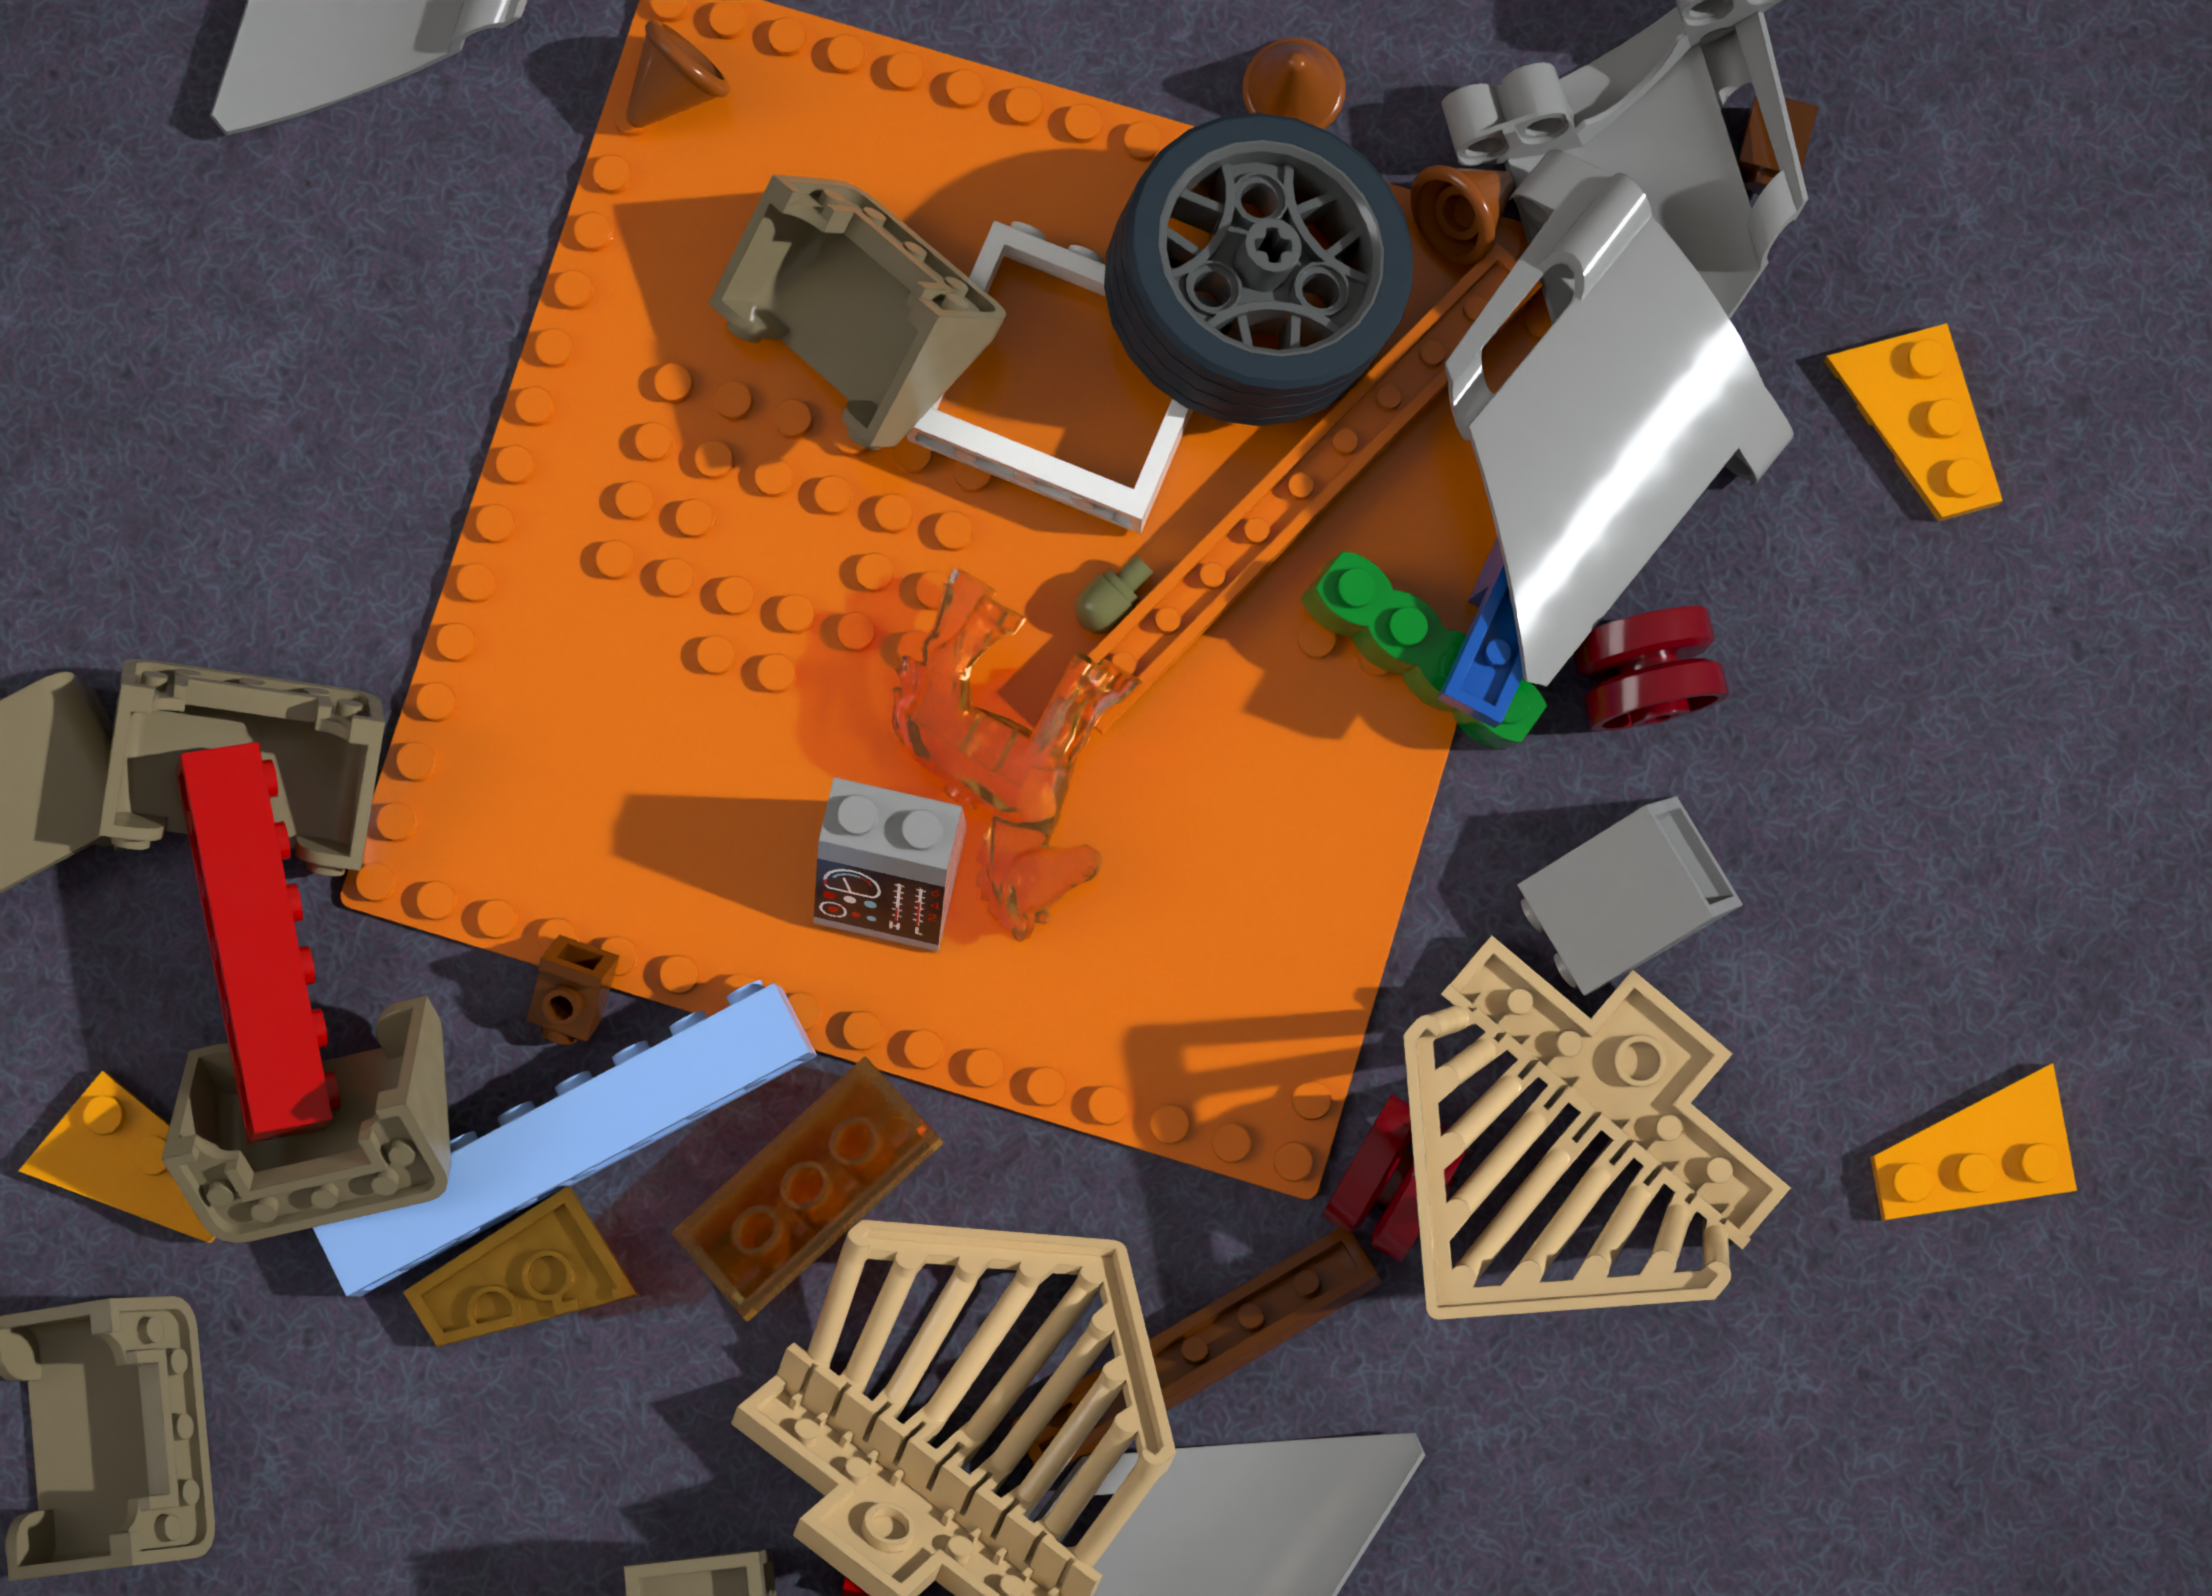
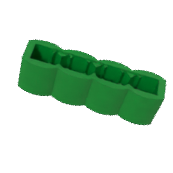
(1407, 639)

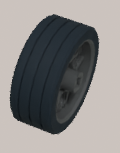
(1258, 269)

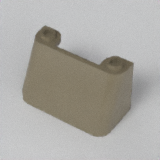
(855, 302)
(316, 734)
(51, 775)
(373, 1157)
(111, 1436)

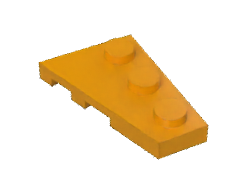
(1925, 416)
(113, 1154)
(1983, 1155)

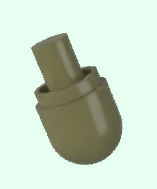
(1110, 597)

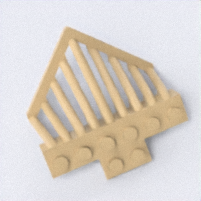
(1627, 1075)
(909, 1511)

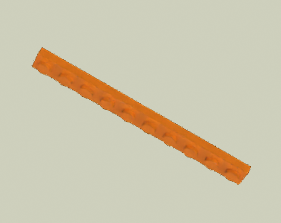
(1300, 485)

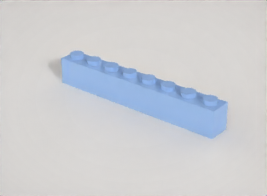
(577, 1133)

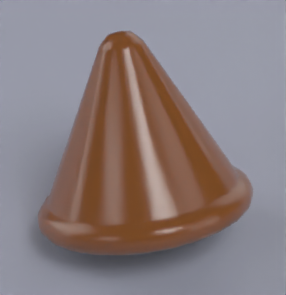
(671, 77)
(1295, 81)
(1460, 209)

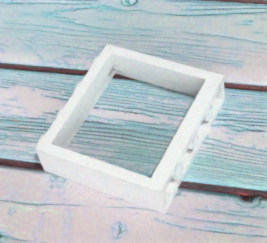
(1028, 466)

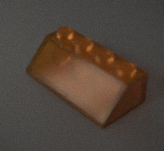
(806, 1188)

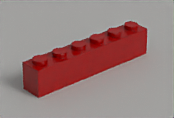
(255, 942)

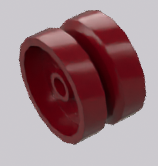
(1650, 668)
(1385, 1175)

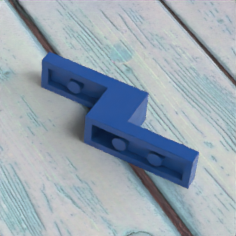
(1489, 659)

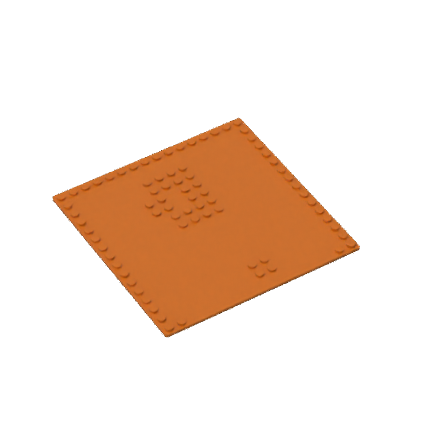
(705, 588)

